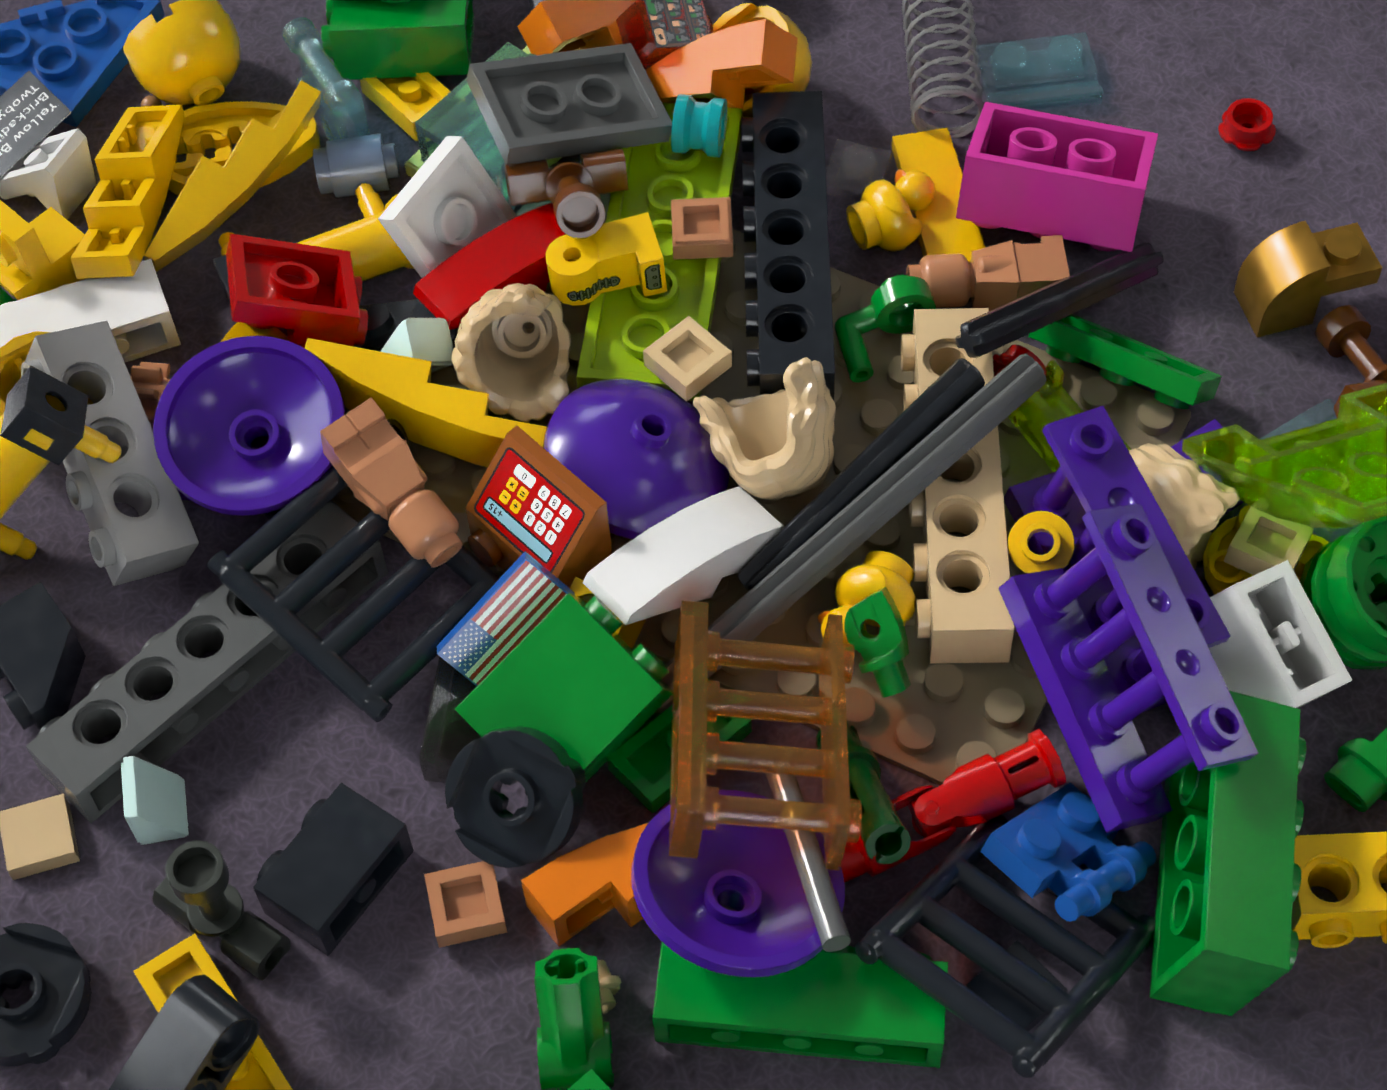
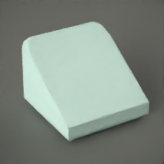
(424, 340)
(153, 801)

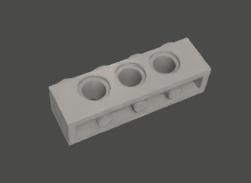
(123, 544)

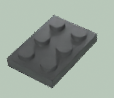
(568, 103)

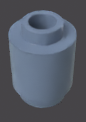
(355, 161)

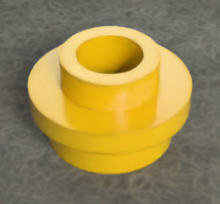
(1037, 522)

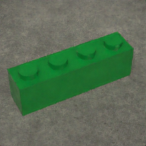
(819, 1009)

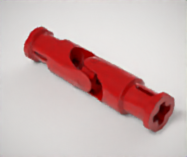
(966, 798)

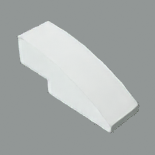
(683, 556)

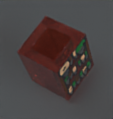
(662, 27)

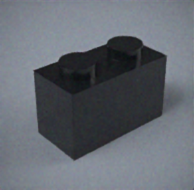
(333, 868)

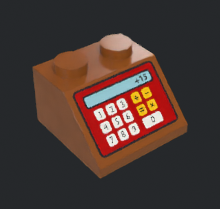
(537, 508)

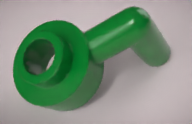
(890, 311)

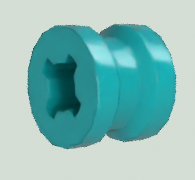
(699, 125)

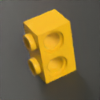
(1353, 870)

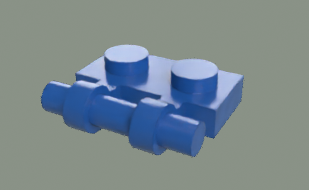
(1055, 838)

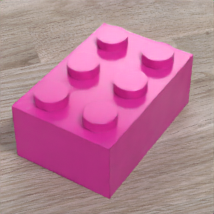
(1056, 176)

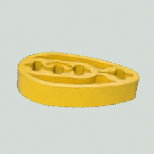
(222, 126)

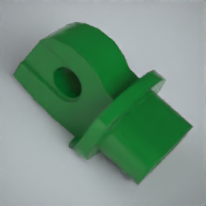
(883, 651)
(1360, 772)

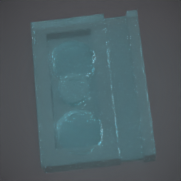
(1040, 73)

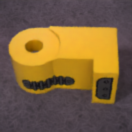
(611, 259)

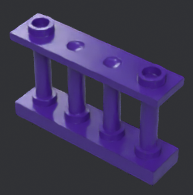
(1099, 475)
(1081, 688)

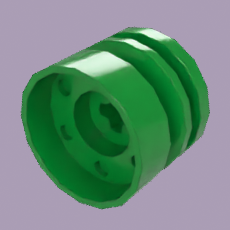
(1339, 589)

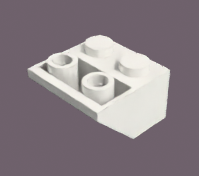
(1275, 641)

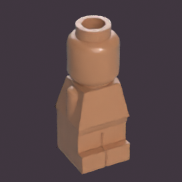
(993, 274)
(391, 482)

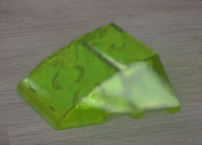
(1310, 475)

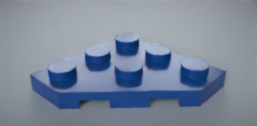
(71, 47)

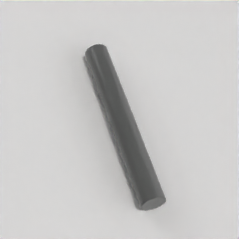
(812, 871)

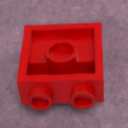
(296, 289)

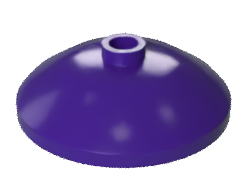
(228, 400)
(635, 451)
(735, 869)

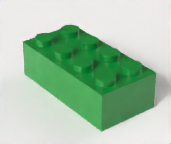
(1231, 870)

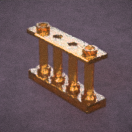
(701, 753)

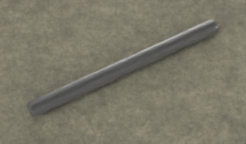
(876, 505)

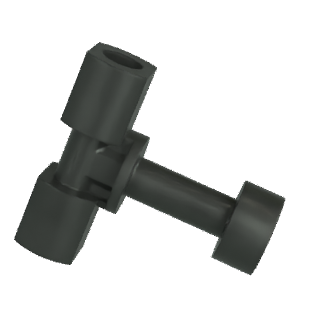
(204, 902)

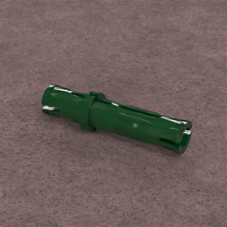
(880, 825)

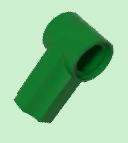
(571, 1020)

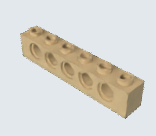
(976, 623)

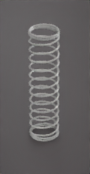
(954, 90)

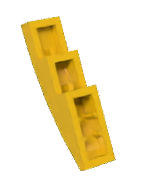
(131, 191)
(219, 191)
(430, 413)

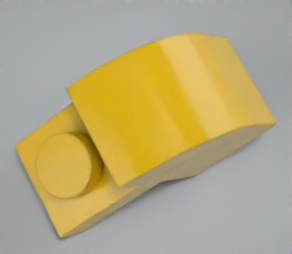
(36, 253)

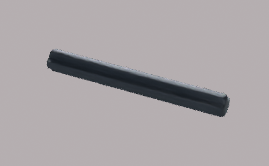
(1058, 300)
(903, 434)

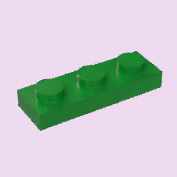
(1129, 361)

